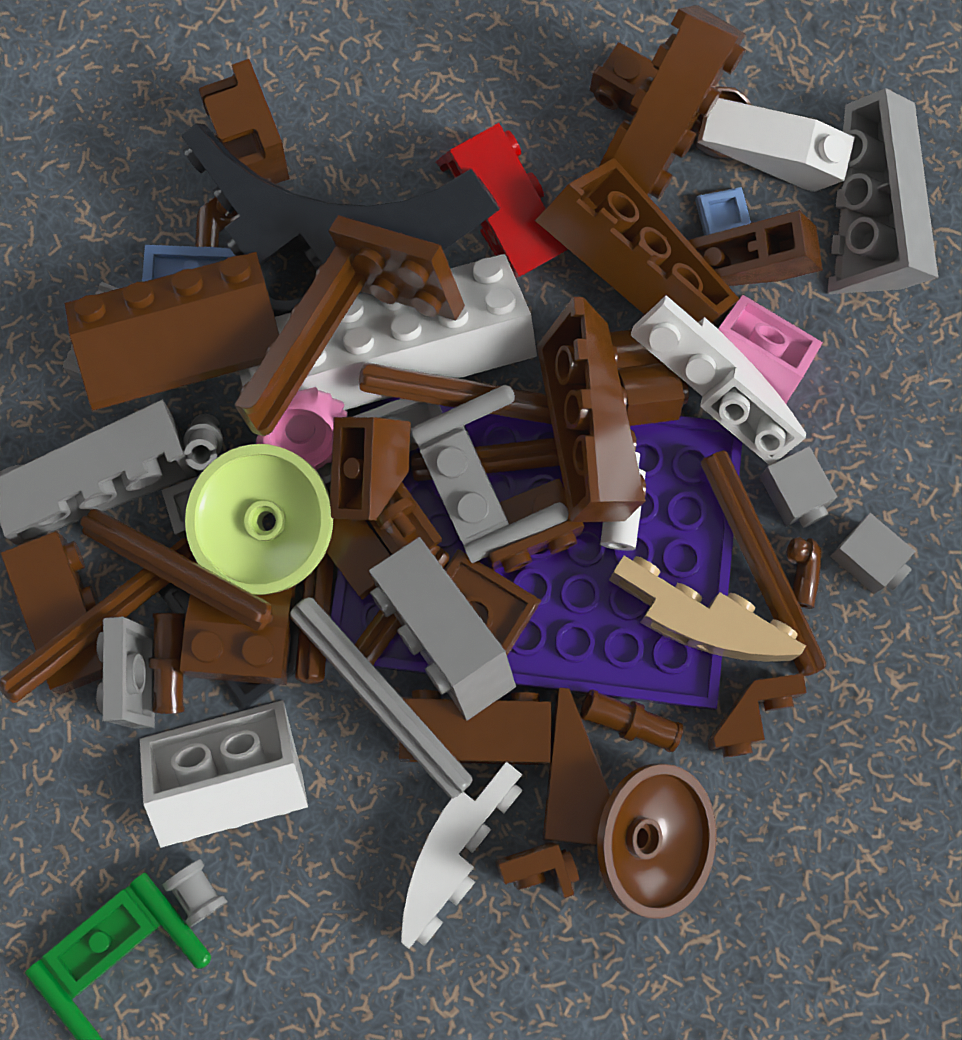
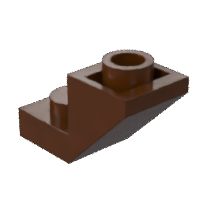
(743, 721)

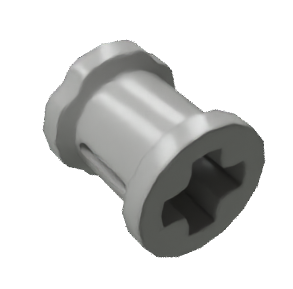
(194, 893)

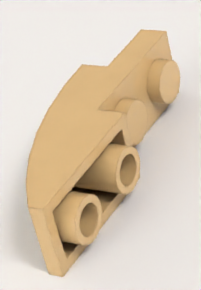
(722, 629)

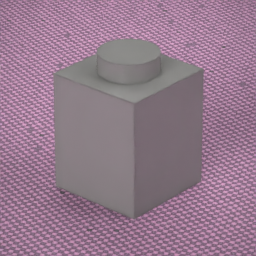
(799, 488)
(874, 555)

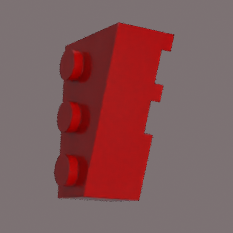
(518, 193)

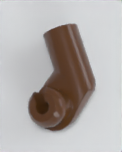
(211, 220)
(807, 576)

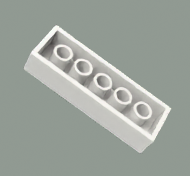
(487, 335)

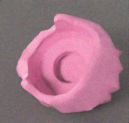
(307, 426)

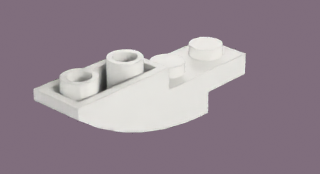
(723, 376)
(440, 869)

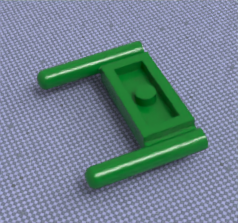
(104, 942)

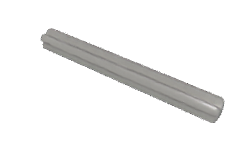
(381, 697)

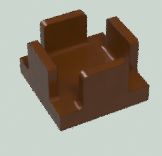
(245, 122)

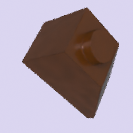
(367, 465)

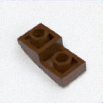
(355, 551)

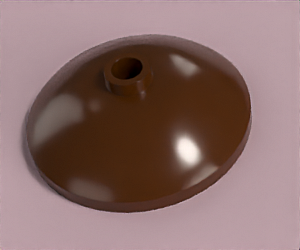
(656, 840)

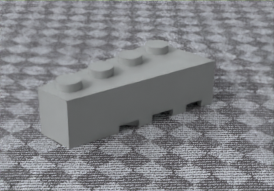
(93, 473)

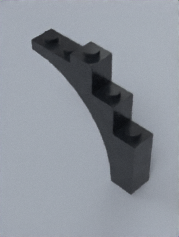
(276, 217)

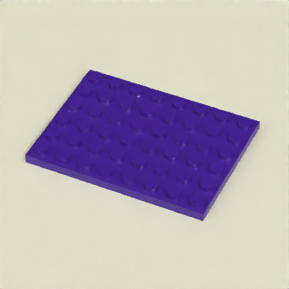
(587, 626)

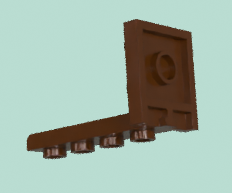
(364, 260)

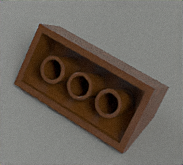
(172, 330)

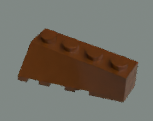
(672, 101)
(590, 417)

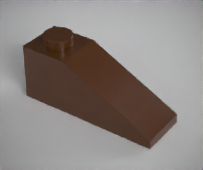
(763, 250)
(575, 780)

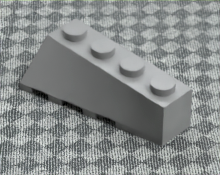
(883, 201)

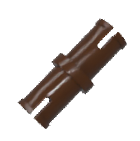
(168, 679)
(631, 721)

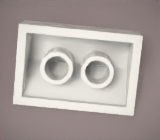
(221, 774)

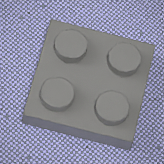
(127, 682)

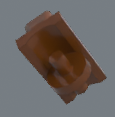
(403, 523)

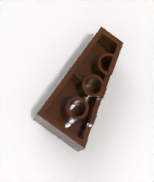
(634, 244)

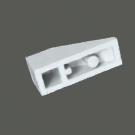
(778, 143)

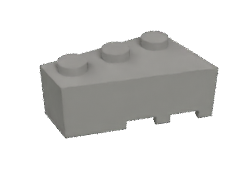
(443, 628)

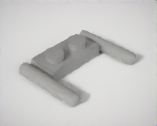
(465, 483)

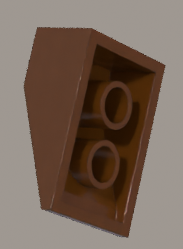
(228, 650)

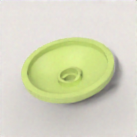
(228, 513)

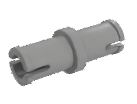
(202, 441)

